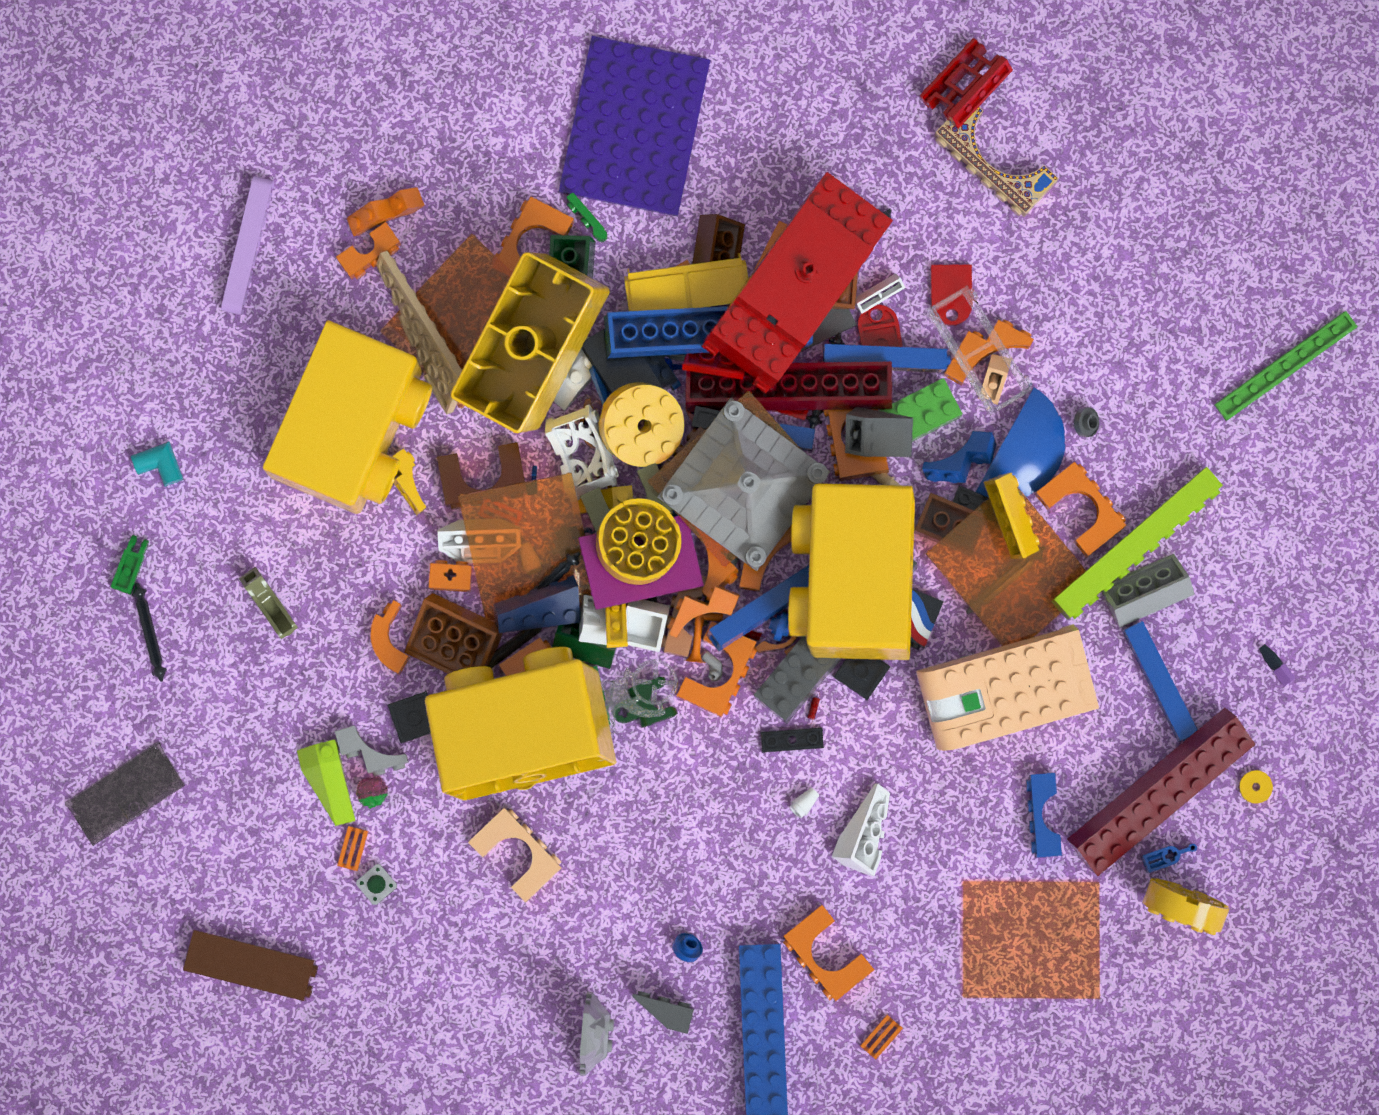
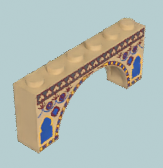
(1018, 190)

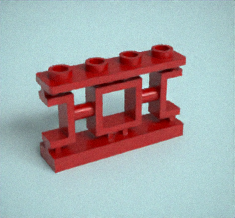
(975, 92)

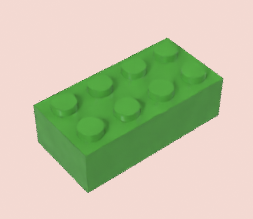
(930, 408)

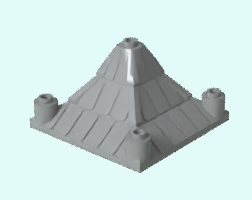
(742, 484)

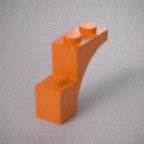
(380, 211)
(720, 600)

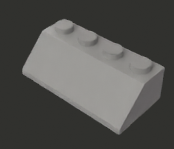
(1148, 590)

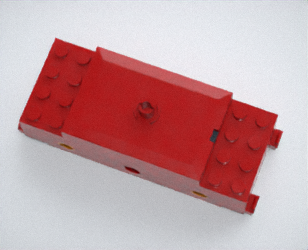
(798, 281)

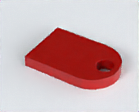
(947, 281)
(881, 332)

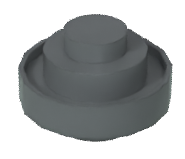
(1086, 422)

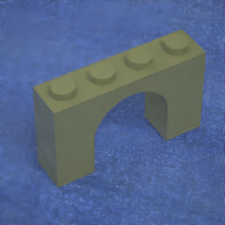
(597, 507)

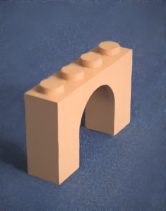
(505, 826)

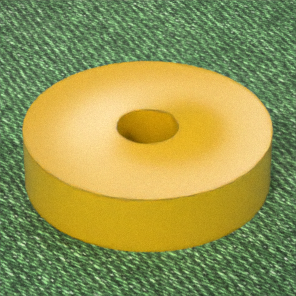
(1265, 787)

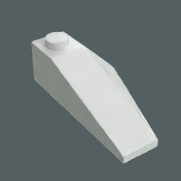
(860, 839)

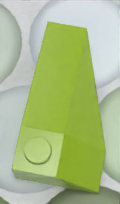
(326, 775)

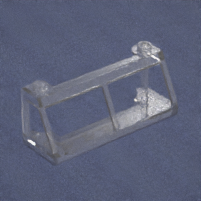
(971, 296)

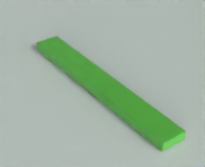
(1285, 365)

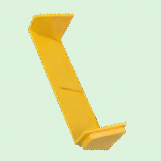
(686, 285)

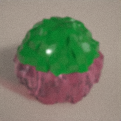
(372, 792)

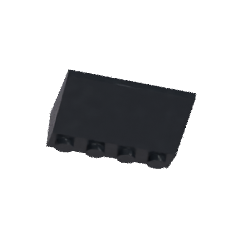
(626, 370)

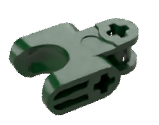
(645, 691)

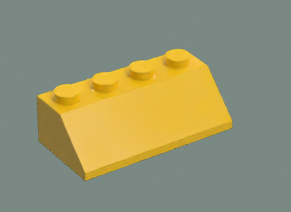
(1011, 516)

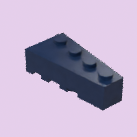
(540, 608)

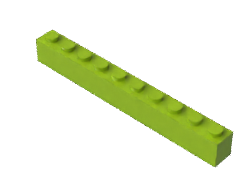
(1137, 543)

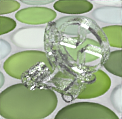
(618, 695)

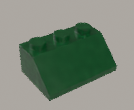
(574, 251)
(597, 654)

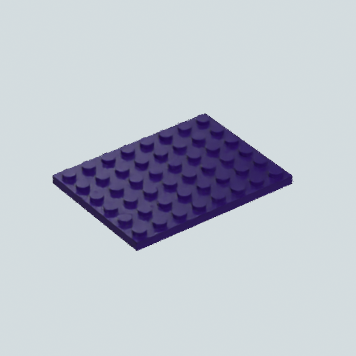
(634, 126)

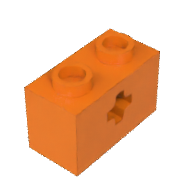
(439, 581)

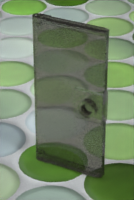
(125, 793)

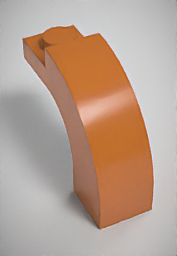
(384, 650)

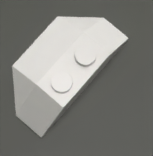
(575, 381)
(454, 541)

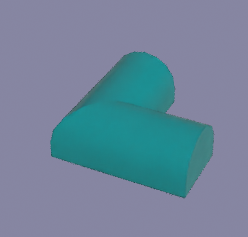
(161, 458)

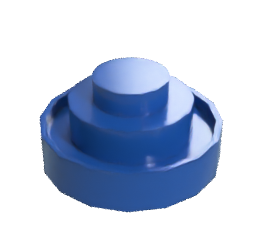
(779, 626)
(687, 947)

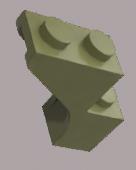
(268, 603)

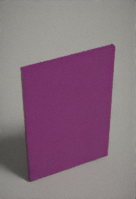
(611, 592)

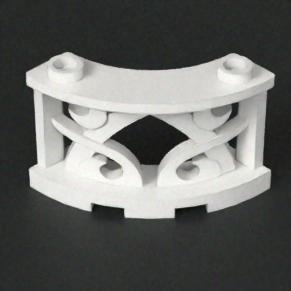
(558, 441)

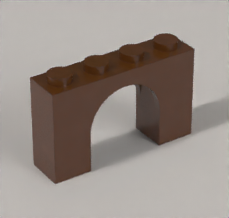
(454, 484)

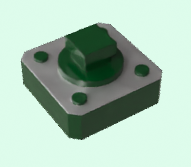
(376, 884)

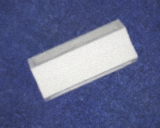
(876, 290)

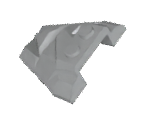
(594, 1034)

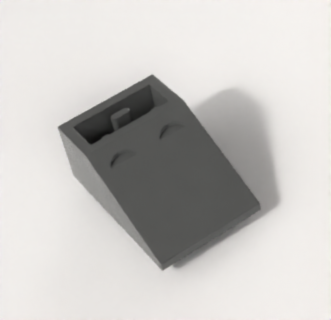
(878, 433)
(670, 1015)

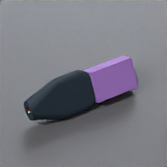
(1280, 670)

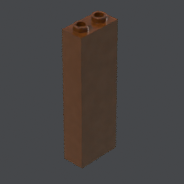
(250, 965)

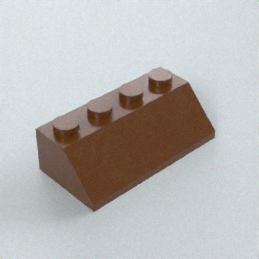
(717, 238)

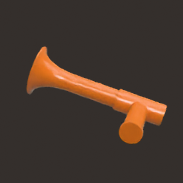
(695, 655)

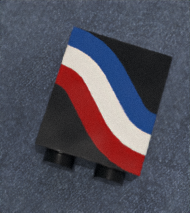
(923, 617)

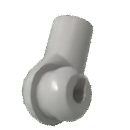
(715, 666)

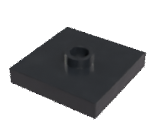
(862, 675)
(410, 717)

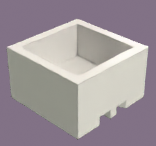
(592, 622)
(646, 624)

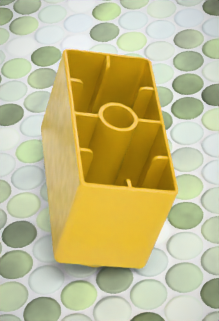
(530, 342)
(346, 419)
(857, 571)
(519, 726)

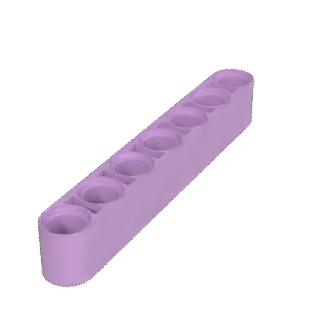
(247, 243)

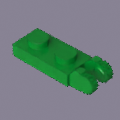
(588, 218)
(129, 566)

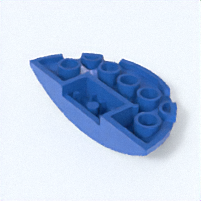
(1032, 446)

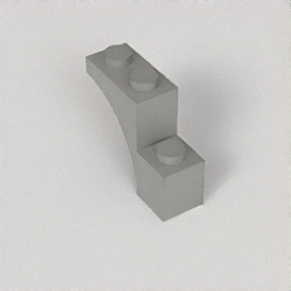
(351, 743)

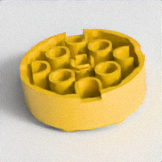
(661, 428)
(623, 556)
(1185, 906)

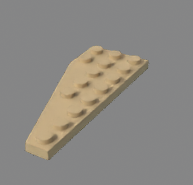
(422, 333)

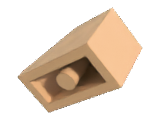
(995, 377)

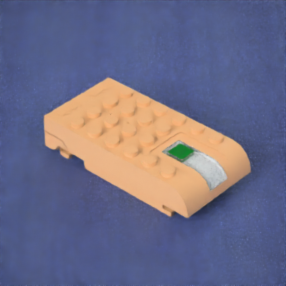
(1007, 689)

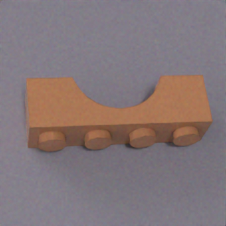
(681, 645)

